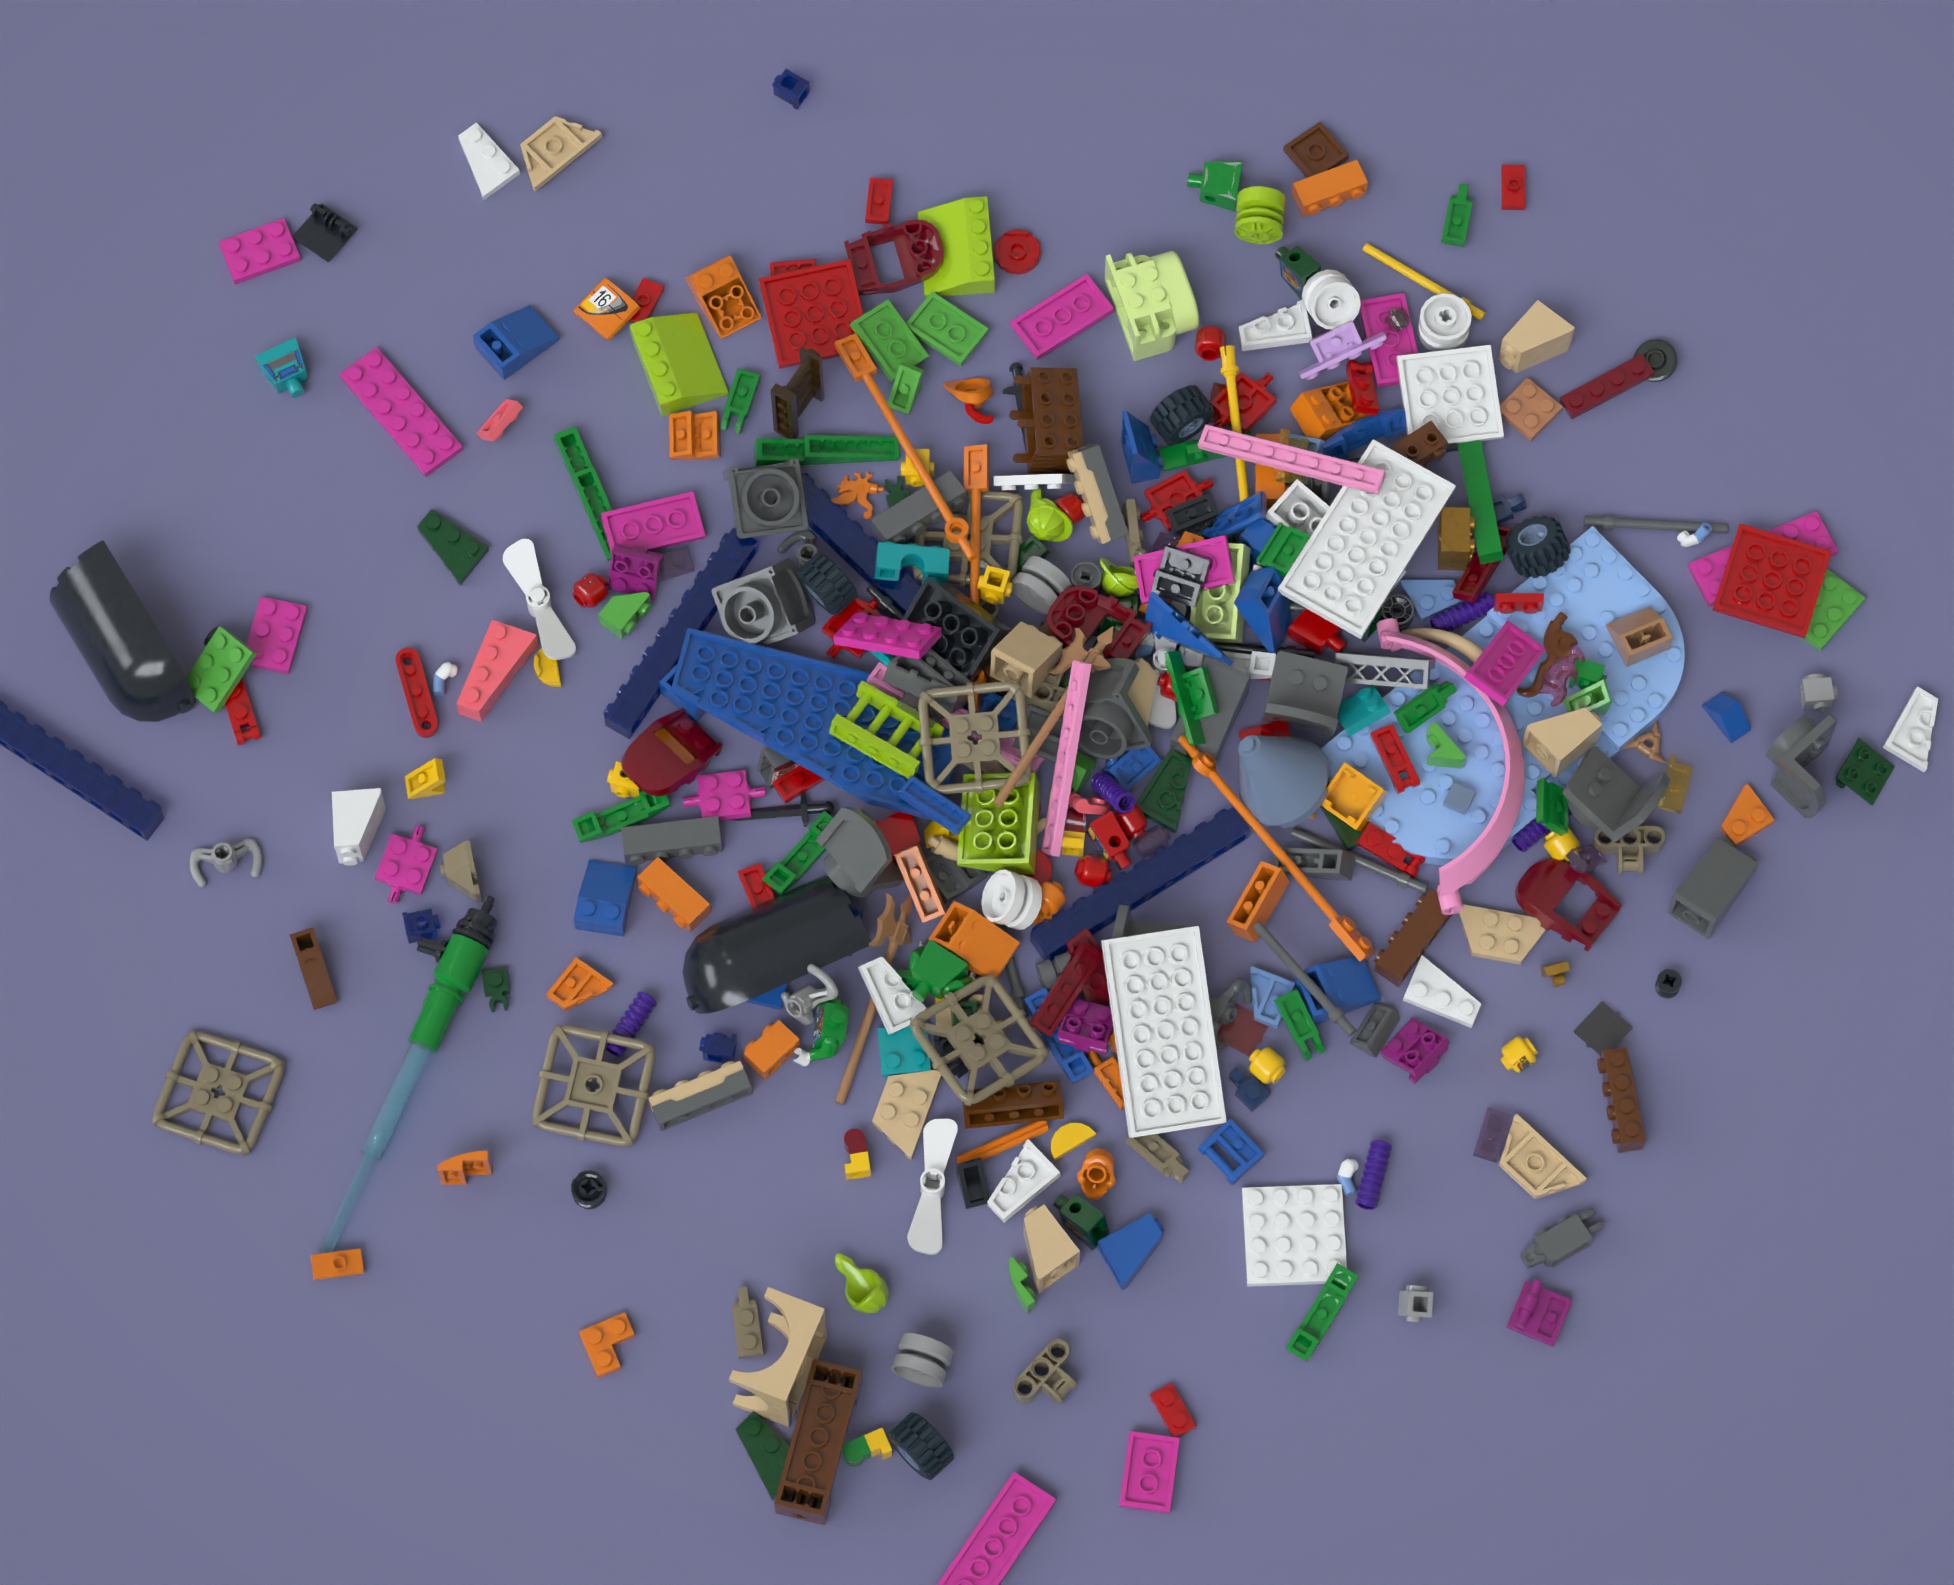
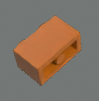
(771, 1049)

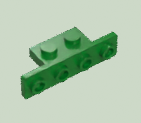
(1187, 454)
(1193, 696)

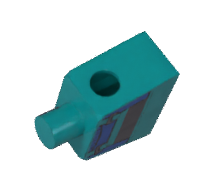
(283, 367)

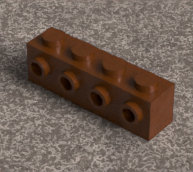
(1422, 445)
(1622, 1100)
(1017, 1105)

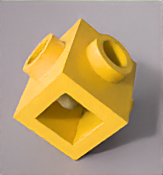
(910, 473)
(995, 585)
(621, 784)

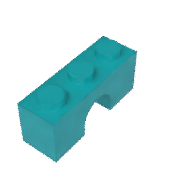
(893, 557)

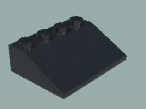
(966, 628)

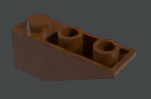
(313, 968)

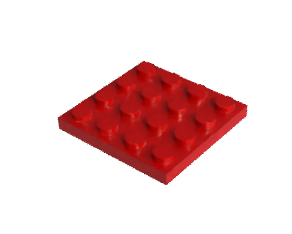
(810, 309)
(1772, 581)

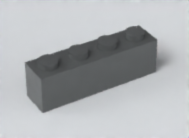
(918, 511)
(671, 840)

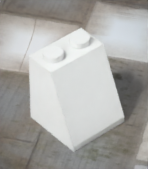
(356, 822)

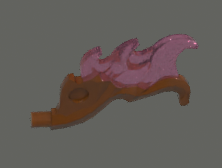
(1558, 666)

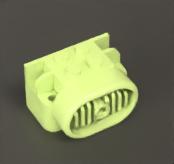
(1151, 301)

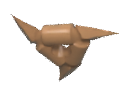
(1653, 751)

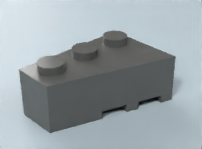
(925, 674)

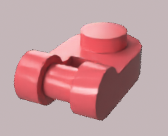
(1095, 806)

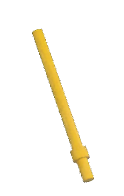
(1418, 278)

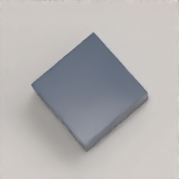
(1459, 798)

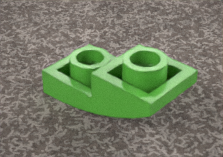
(1019, 1277)

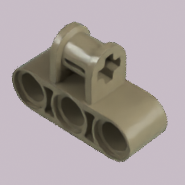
(1051, 689)
(1630, 856)
(1054, 1384)

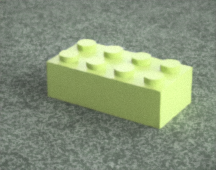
(1215, 610)

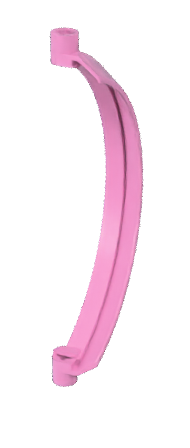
(1488, 845)

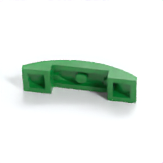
(627, 814)
(800, 859)
(1322, 1313)

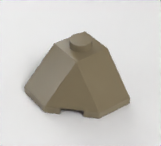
(461, 870)

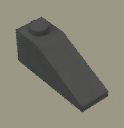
(1320, 863)

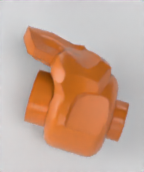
(1052, 901)
(1097, 1173)

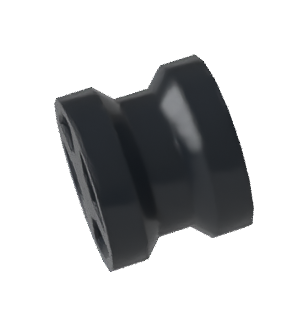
(1665, 988)

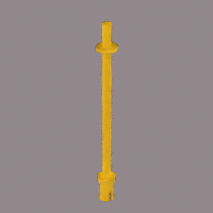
(1229, 371)

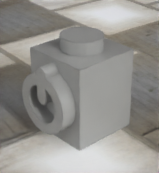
(1817, 692)
(1415, 1303)

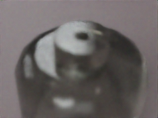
(1397, 319)

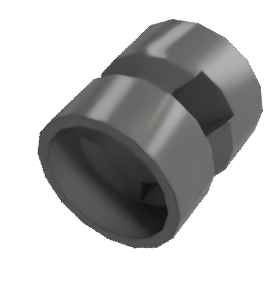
(1086, 575)
(1049, 970)

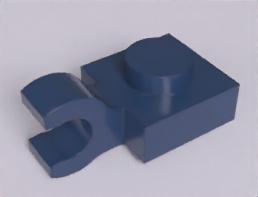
(1505, 507)
(1250, 1092)

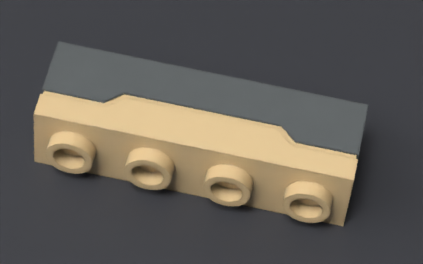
(1097, 493)
(700, 1095)

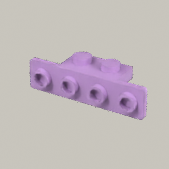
(1338, 345)

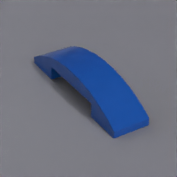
(1365, 430)
(1070, 1060)

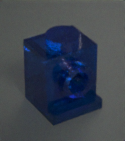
(790, 81)
(415, 931)
(718, 1047)

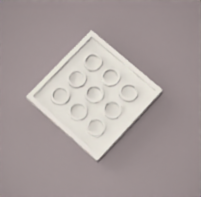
(1452, 391)
(1293, 1234)

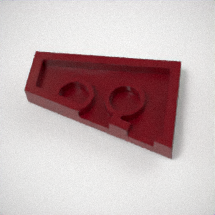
(1096, 987)

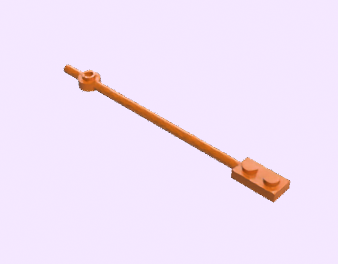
(863, 368)
(976, 481)
(1341, 925)

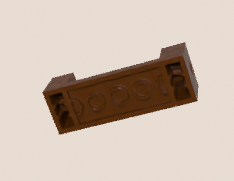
(818, 1441)

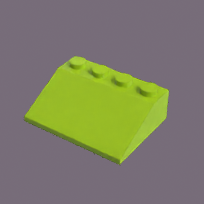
(966, 247)
(677, 361)
(1004, 835)

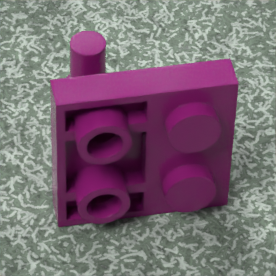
(634, 570)
(1087, 1027)
(1415, 1049)
(1539, 1313)

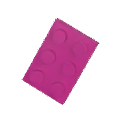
(259, 251)
(276, 634)
(1149, 1472)

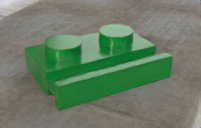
(1283, 548)
(1552, 807)

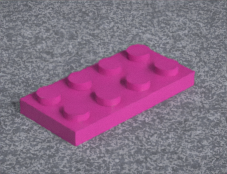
(1062, 317)
(1383, 358)
(655, 523)
(1216, 548)
(887, 635)
(1504, 663)

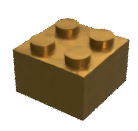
(1455, 538)

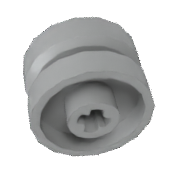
(1039, 584)
(922, 1360)

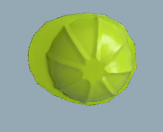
(1047, 520)
(1118, 580)
(864, 1287)

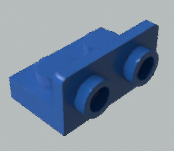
(1131, 766)

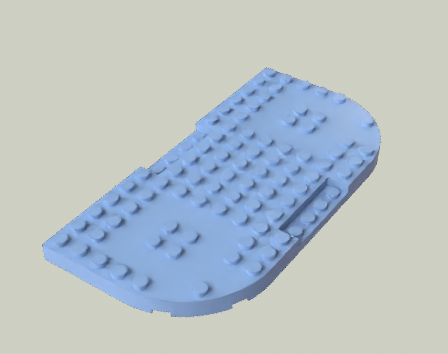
(1592, 591)

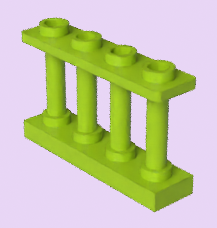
(873, 746)

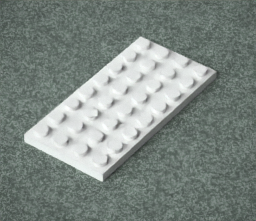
(1366, 542)
(1163, 1031)

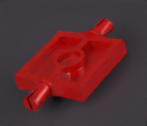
(1253, 401)
(1171, 493)
(838, 621)

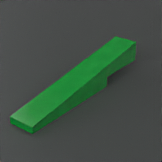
(826, 450)
(585, 481)
(1480, 502)

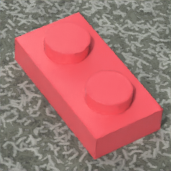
(499, 420)

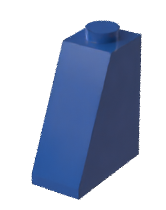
(1131, 1248)

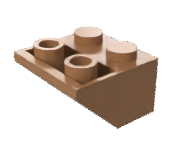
(1640, 635)

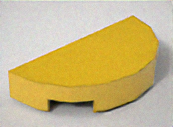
(546, 669)
(1069, 1138)

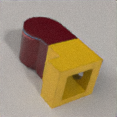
(1074, 833)
(856, 1146)

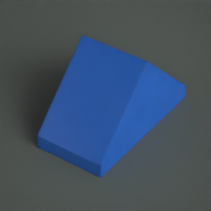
(1728, 716)

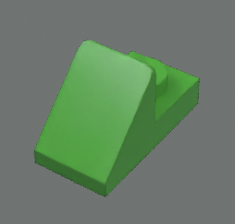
(906, 388)
(1594, 698)
(1447, 752)

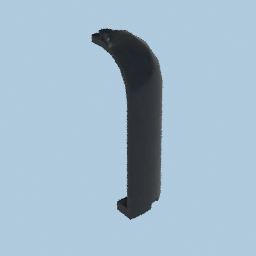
(119, 638)
(771, 945)

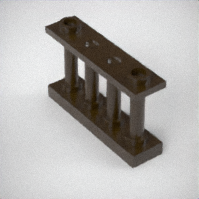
(792, 399)

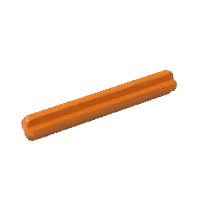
(1005, 1142)

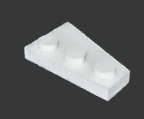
(487, 161)
(1281, 329)
(1032, 482)
(1913, 730)
(1440, 994)
(890, 995)
(1024, 1181)

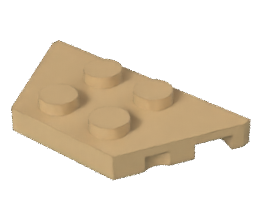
(554, 148)
(1500, 934)
(906, 1107)
(1536, 1163)

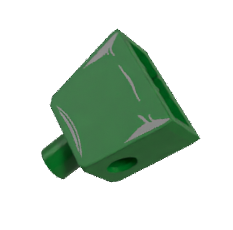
(1218, 183)

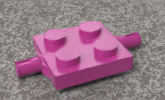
(724, 795)
(406, 864)

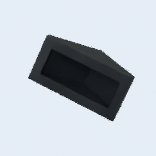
(972, 1183)

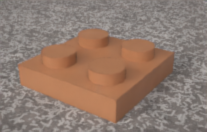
(1529, 409)

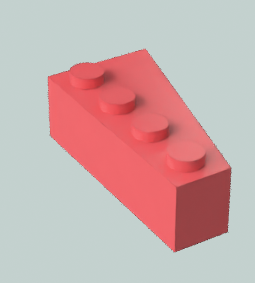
(497, 662)

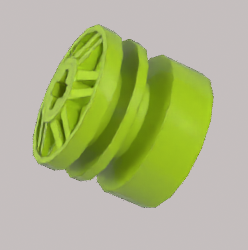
(1260, 215)

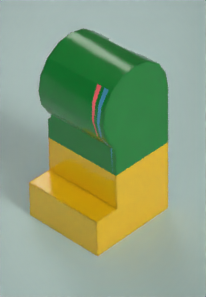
(866, 1447)

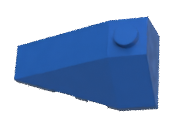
(1176, 628)

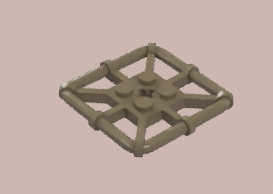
(1015, 539)
(962, 726)
(977, 1055)
(586, 1070)
(214, 1077)

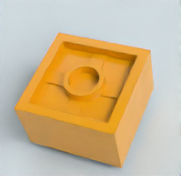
(1353, 797)

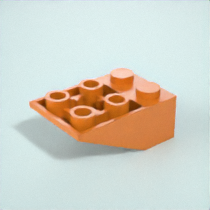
(723, 296)
(1325, 410)
(974, 940)

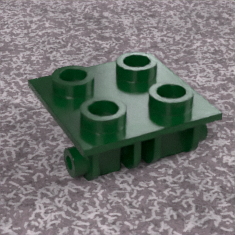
(1864, 772)

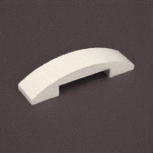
(1257, 664)

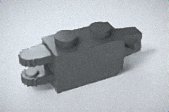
(1562, 1241)

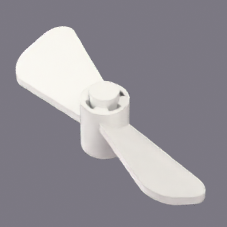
(523, 566)
(1163, 709)
(926, 1227)

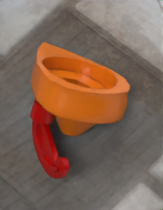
(973, 394)

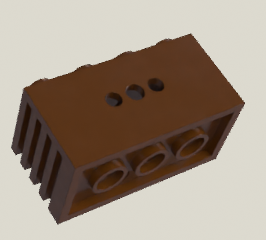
(1051, 417)

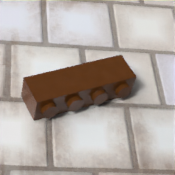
(1412, 940)

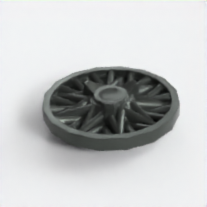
(1660, 357)

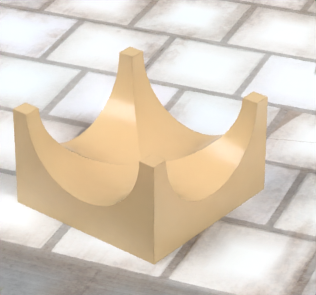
(783, 1383)

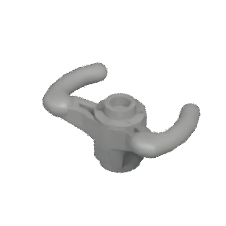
(225, 858)
(806, 998)

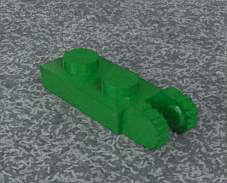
(740, 398)
(1299, 1022)

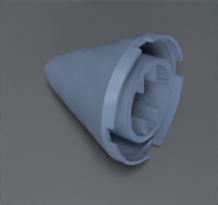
(1282, 778)

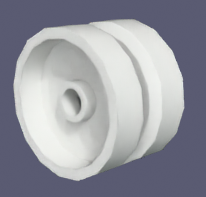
(1331, 299)
(1444, 323)
(1011, 899)

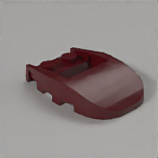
(917, 249)
(1085, 610)
(656, 767)
(1546, 886)

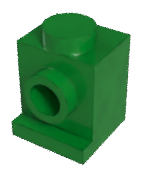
(1588, 674)

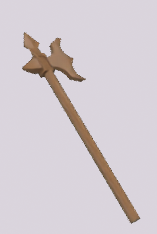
(1074, 651)
(898, 934)

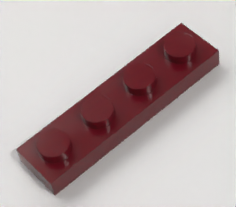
(1606, 386)
(1477, 575)
(1066, 988)

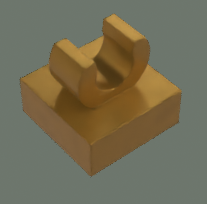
(1556, 972)

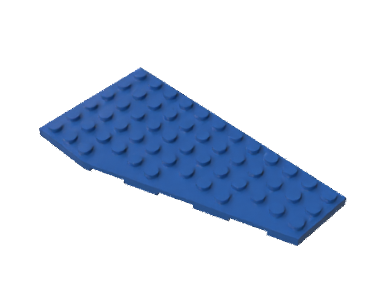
(790, 708)

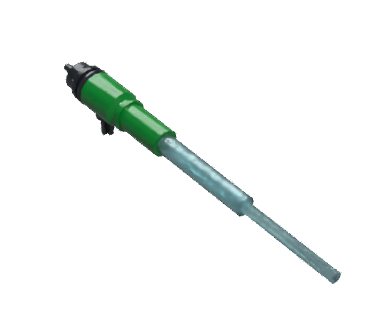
(454, 976)

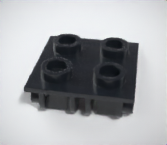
(324, 232)

